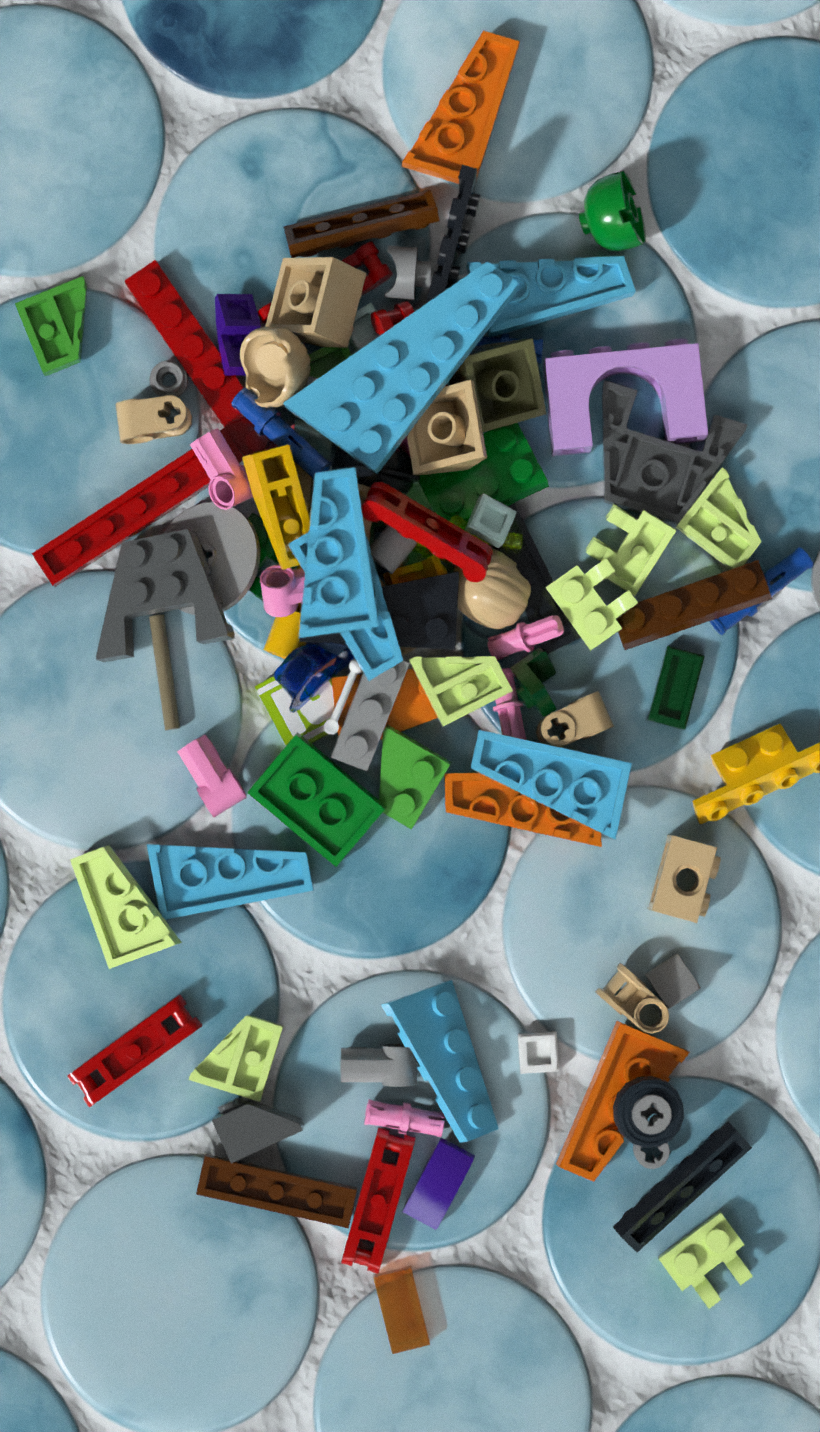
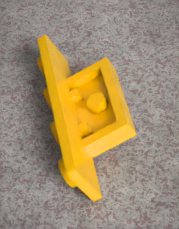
(754, 770)

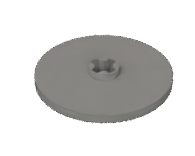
(233, 545)

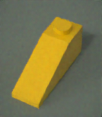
(278, 499)

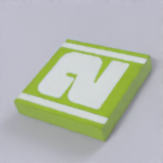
(306, 721)

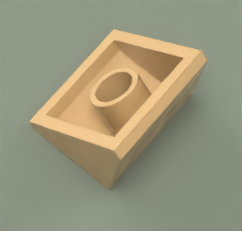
(448, 433)

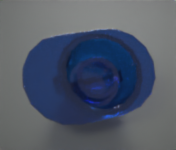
(308, 670)

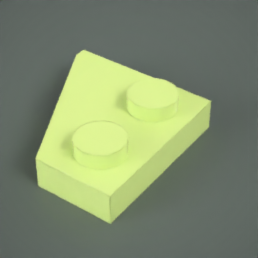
(721, 523)
(460, 683)
(241, 1059)

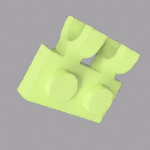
(638, 551)
(585, 608)
(701, 1252)

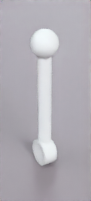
(331, 726)

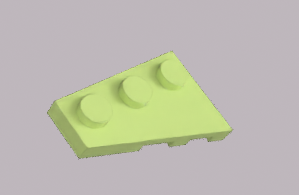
(120, 909)

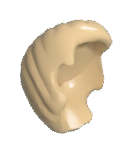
(274, 365)
(497, 598)

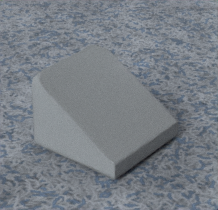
(672, 981)

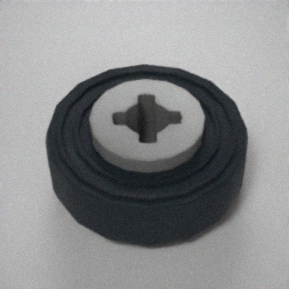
(634, 1107)

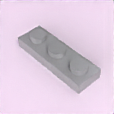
(368, 717)

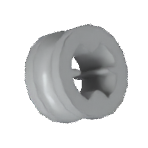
(656, 1162)

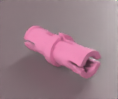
(404, 1118)

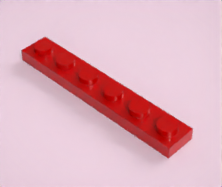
(194, 353)
(125, 516)

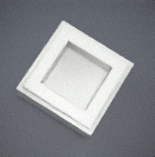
(538, 1052)

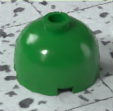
(612, 213)

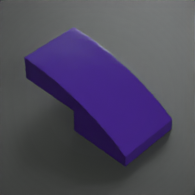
(235, 319)
(438, 1183)

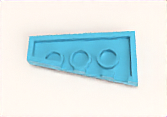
(559, 289)
(337, 568)
(375, 647)
(563, 779)
(211, 878)
(440, 1041)

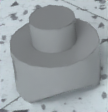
(410, 272)

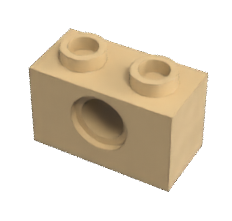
(676, 856)

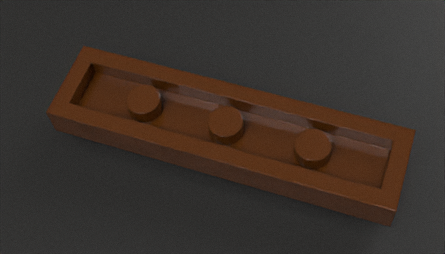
(362, 223)
(693, 604)
(276, 1191)

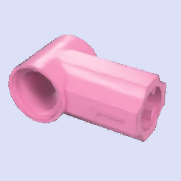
(227, 477)
(281, 590)
(215, 782)

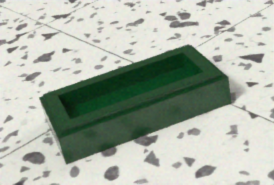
(675, 688)

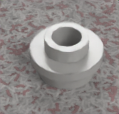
(161, 370)

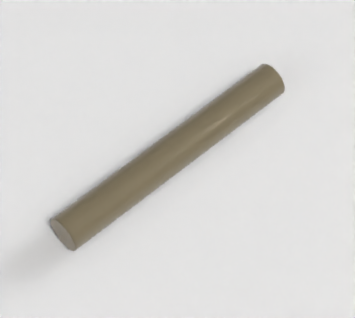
(164, 672)

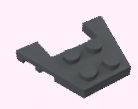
(653, 472)
(159, 577)

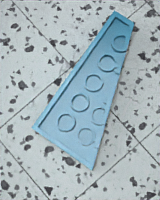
(390, 383)

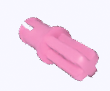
(525, 637)
(509, 710)

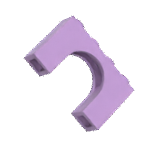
(669, 369)

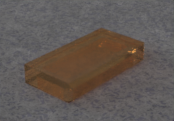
(401, 1309)

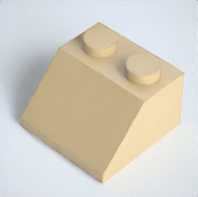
(317, 300)

